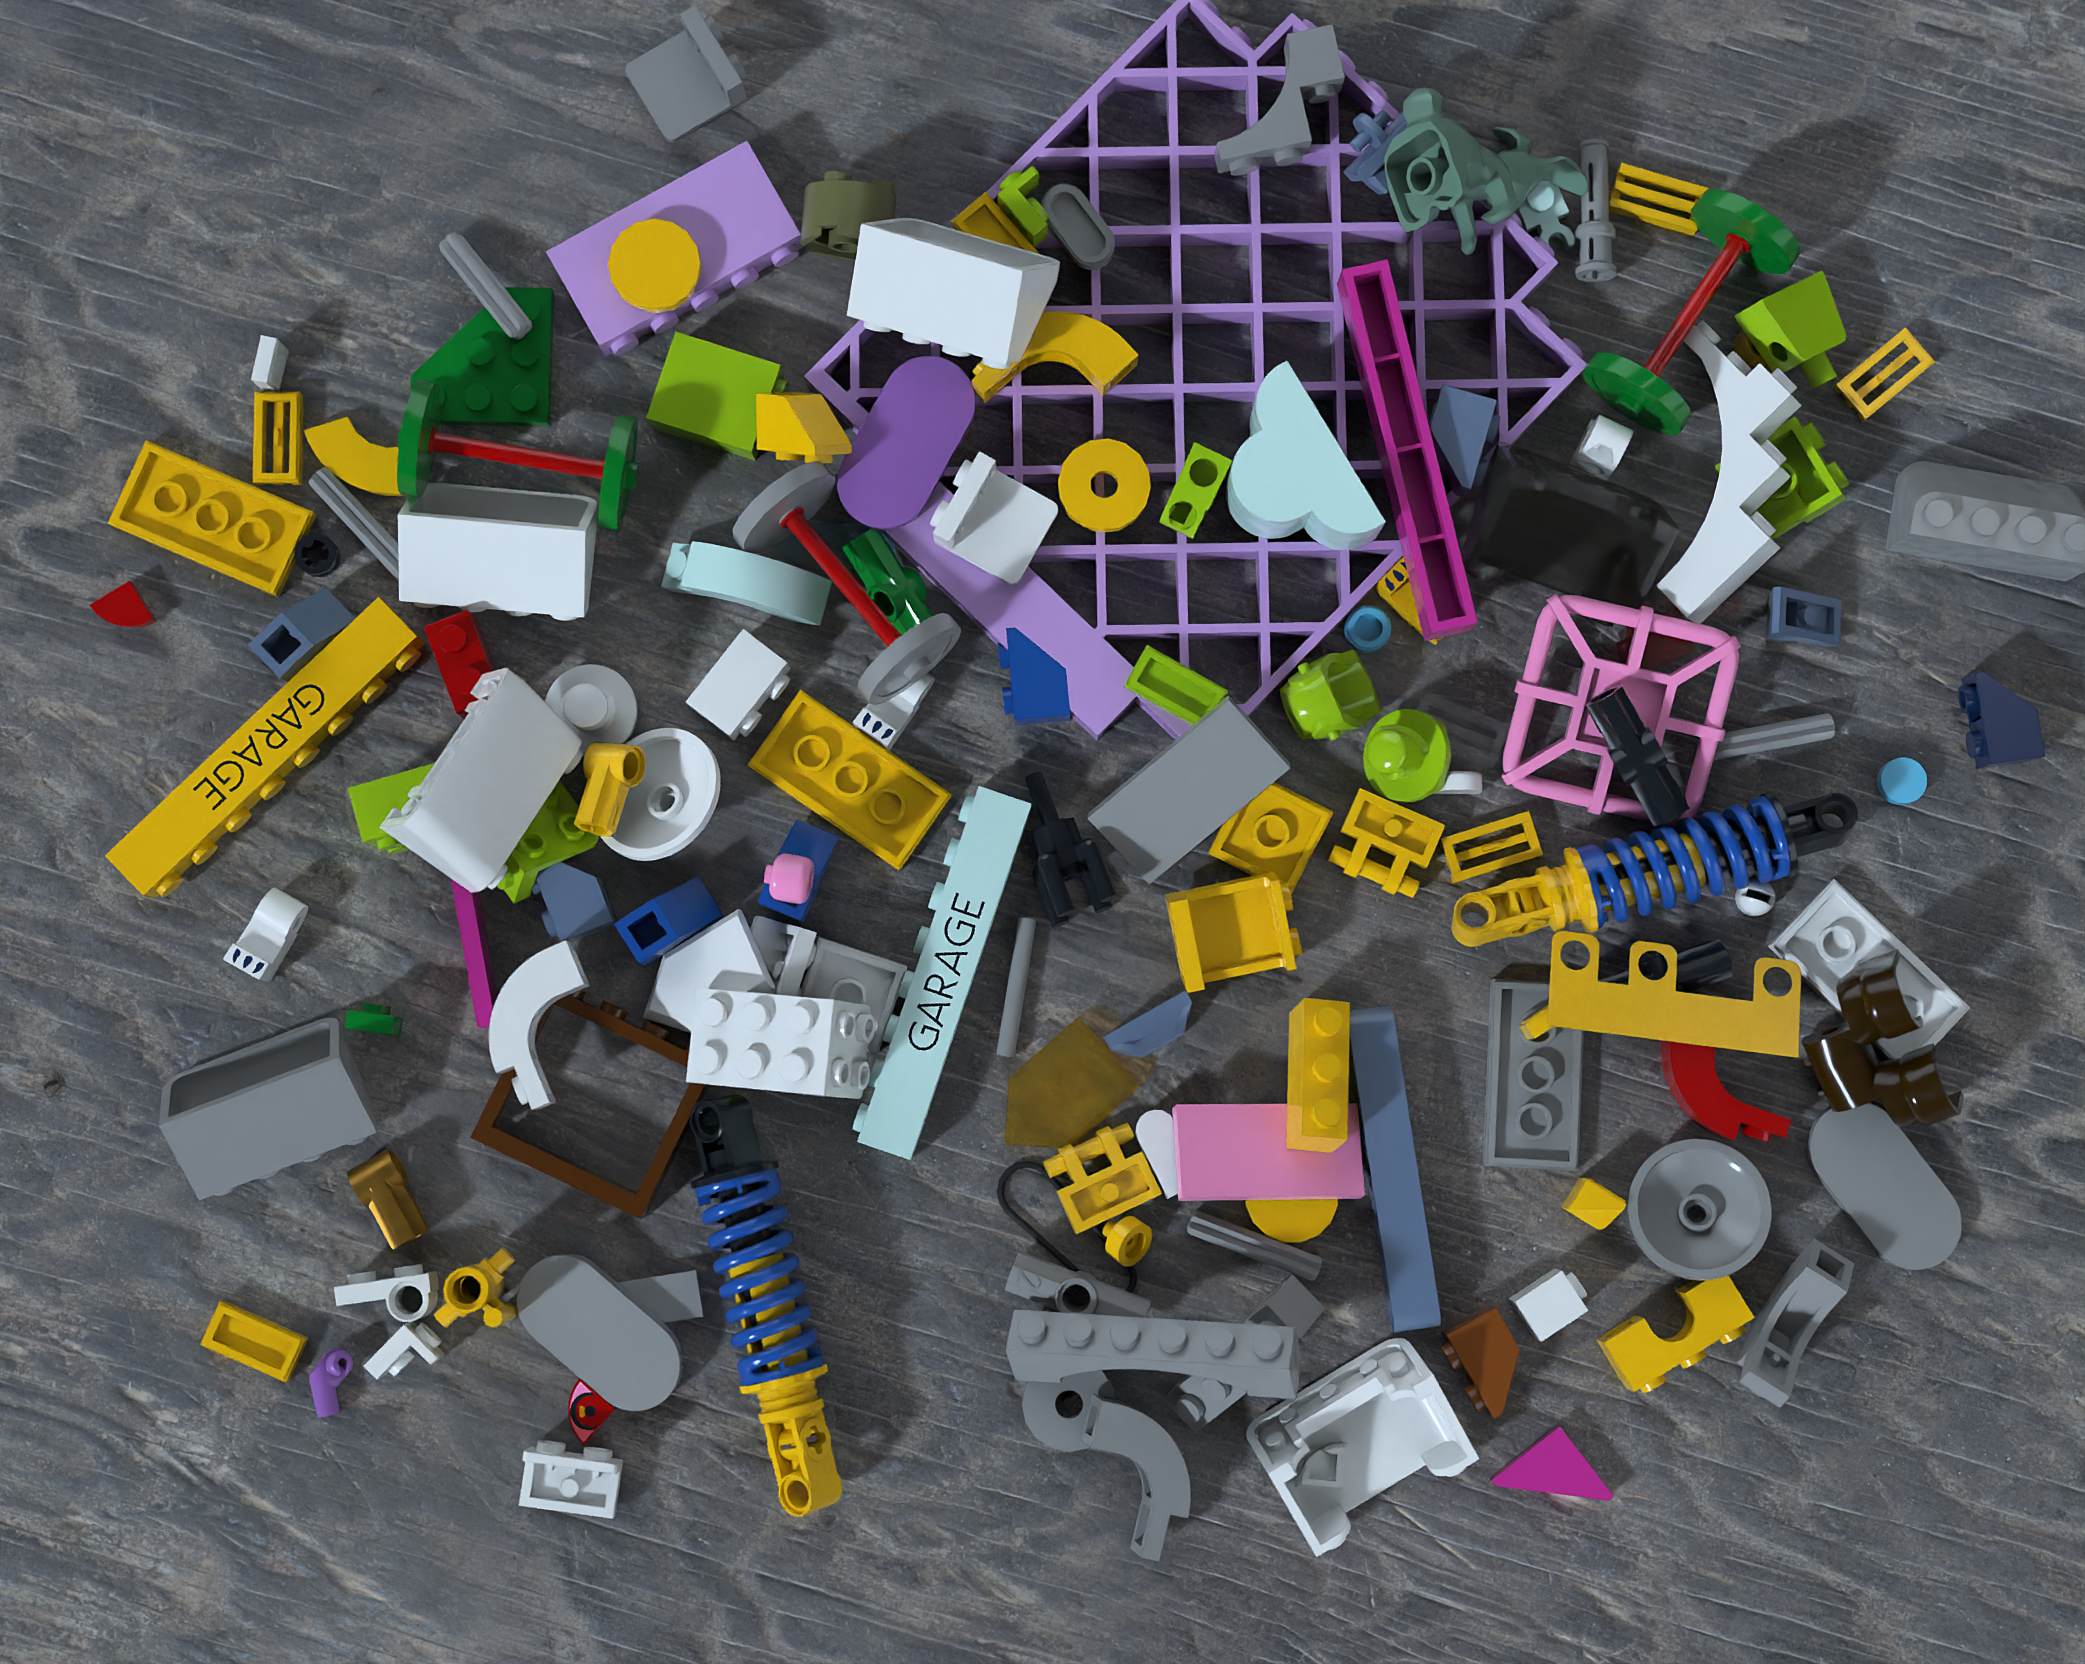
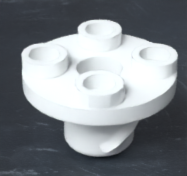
(594, 704)

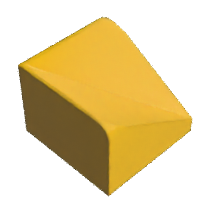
(1593, 1203)

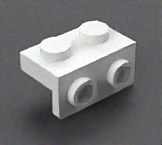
(785, 951)
(571, 1480)

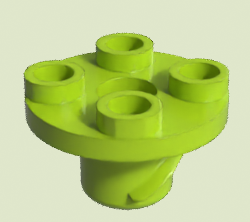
(1407, 755)

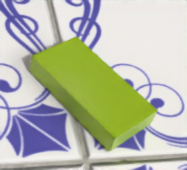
(1173, 686)

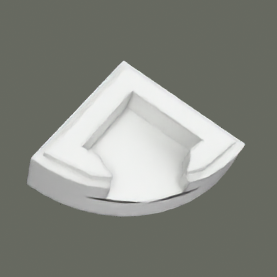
(1324, 1468)

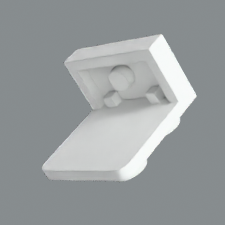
(993, 520)

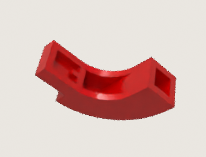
(1699, 1093)

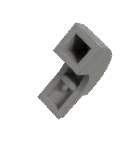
(1789, 1320)
(1163, 1472)

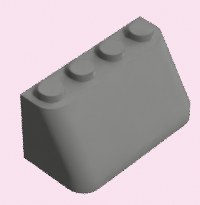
(1988, 521)
(266, 1108)

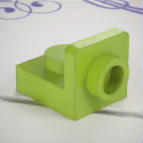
(1024, 213)

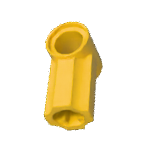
(610, 773)

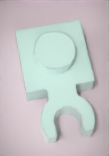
(1543, 211)

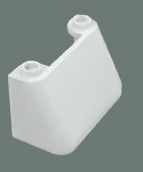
(487, 782)
(1393, 1426)

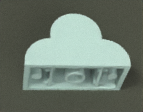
(1296, 473)

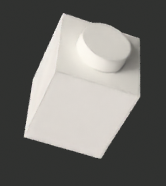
(1550, 1303)

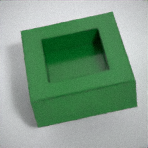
(374, 1019)

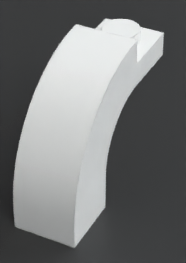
(518, 1010)

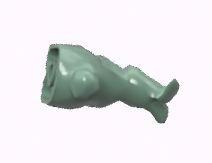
(1443, 167)

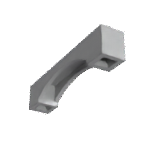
(1247, 1356)

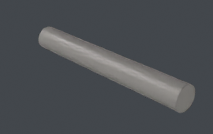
(1016, 987)

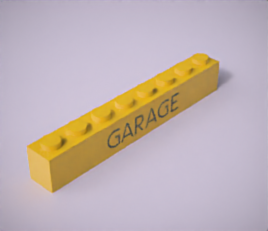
(266, 750)

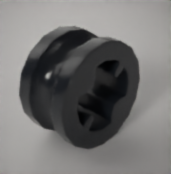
(310, 543)

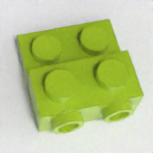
(1812, 484)

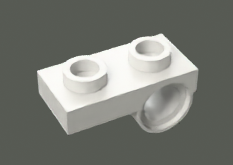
(366, 1287)

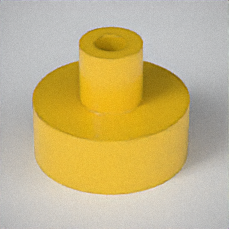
(1127, 1240)

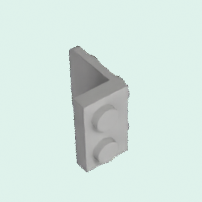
(688, 78)

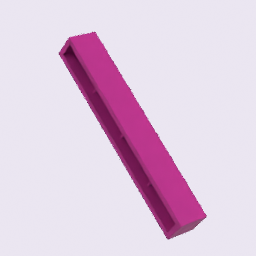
(1406, 450)

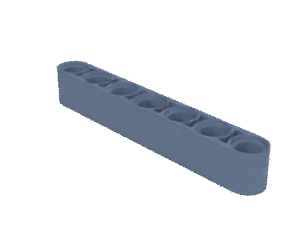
(1392, 1170)

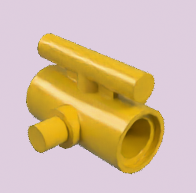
(491, 1278)

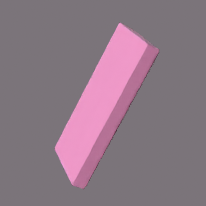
(1244, 1156)

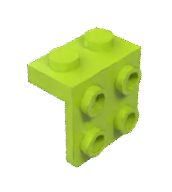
(545, 842)

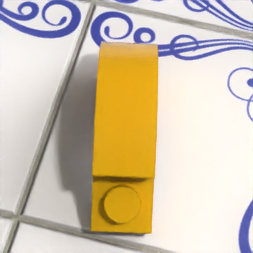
(1071, 340)

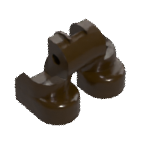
(1847, 1062)

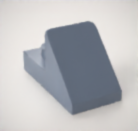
(1802, 617)

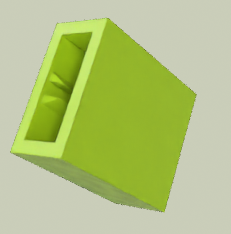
(711, 394)

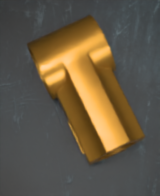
(384, 1188)

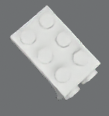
(780, 1043)

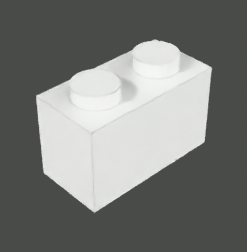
(740, 686)

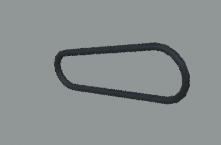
(1001, 1198)

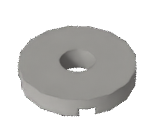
(1047, 1423)

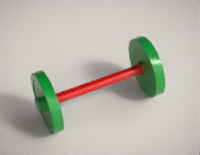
(1744, 235)
(421, 438)

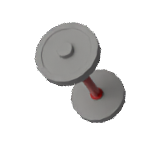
(785, 511)

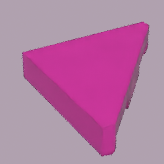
(1553, 1467)

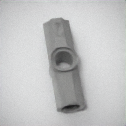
(1048, 1284)

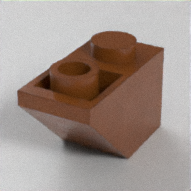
(1486, 1355)

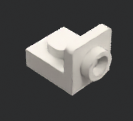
(395, 1352)

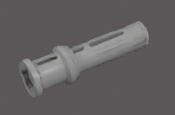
(1596, 231)

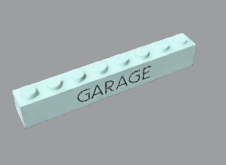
(944, 972)

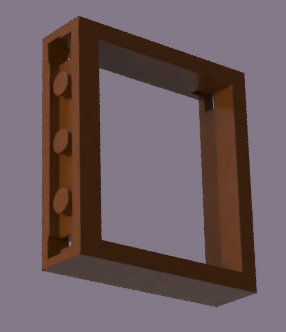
(569, 1172)

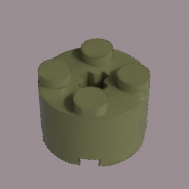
(838, 208)

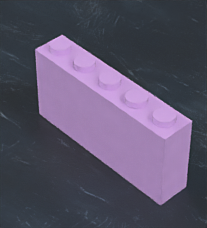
(727, 213)

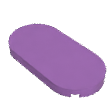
(906, 443)

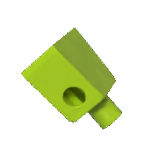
(1796, 328)

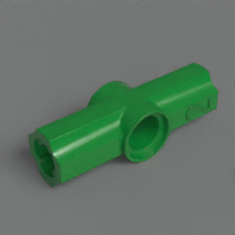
(893, 588)

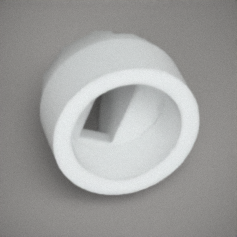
(1753, 906)

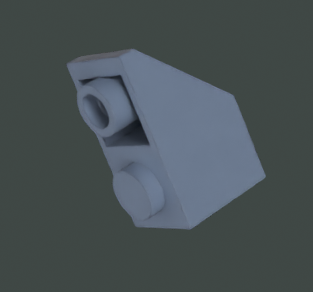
(1458, 430)
(301, 633)
(574, 902)

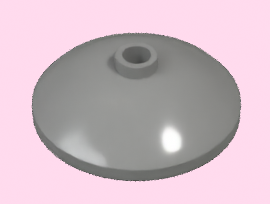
(1718, 1184)

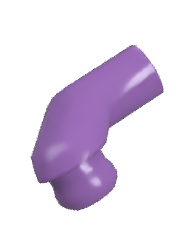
(326, 1378)

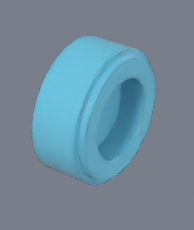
(1367, 629)
(1901, 781)

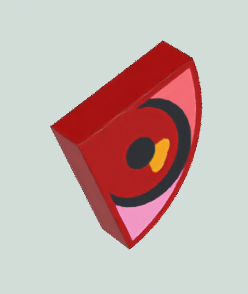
(587, 1411)

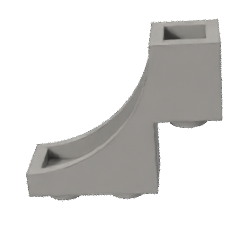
(1283, 133)
(1203, 1399)

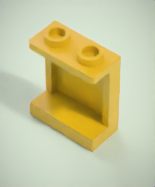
(1232, 929)

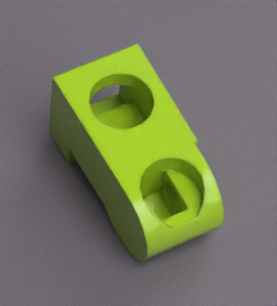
(1195, 490)

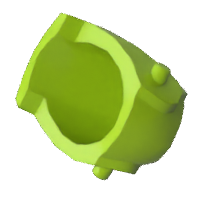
(1330, 697)

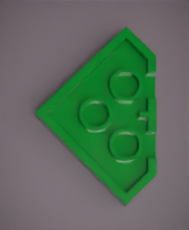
(495, 377)

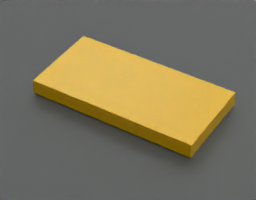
(211, 518)
(850, 780)

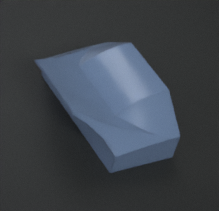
(1152, 1028)

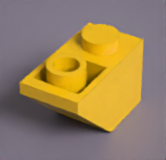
(799, 426)

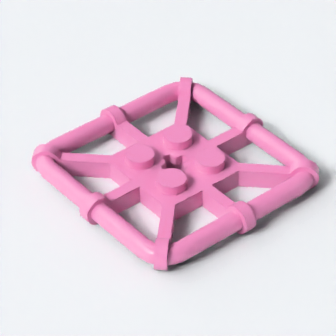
(1647, 689)

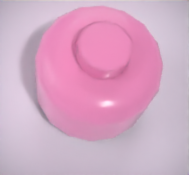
(790, 878)

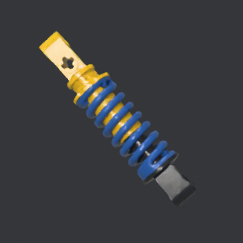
(1658, 867)
(764, 1294)

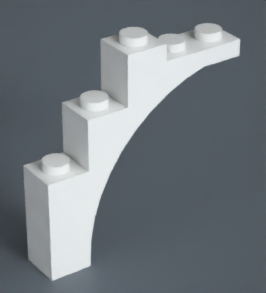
(1730, 541)

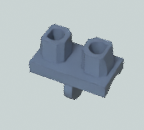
(1370, 163)

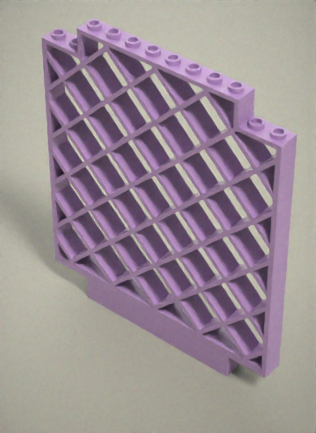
(1092, 665)

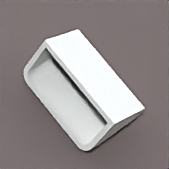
(950, 289)
(497, 550)

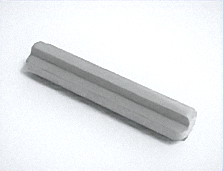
(485, 286)
(357, 518)
(1775, 736)
(1254, 1245)

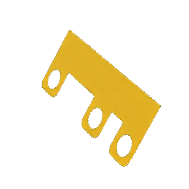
(1661, 1013)

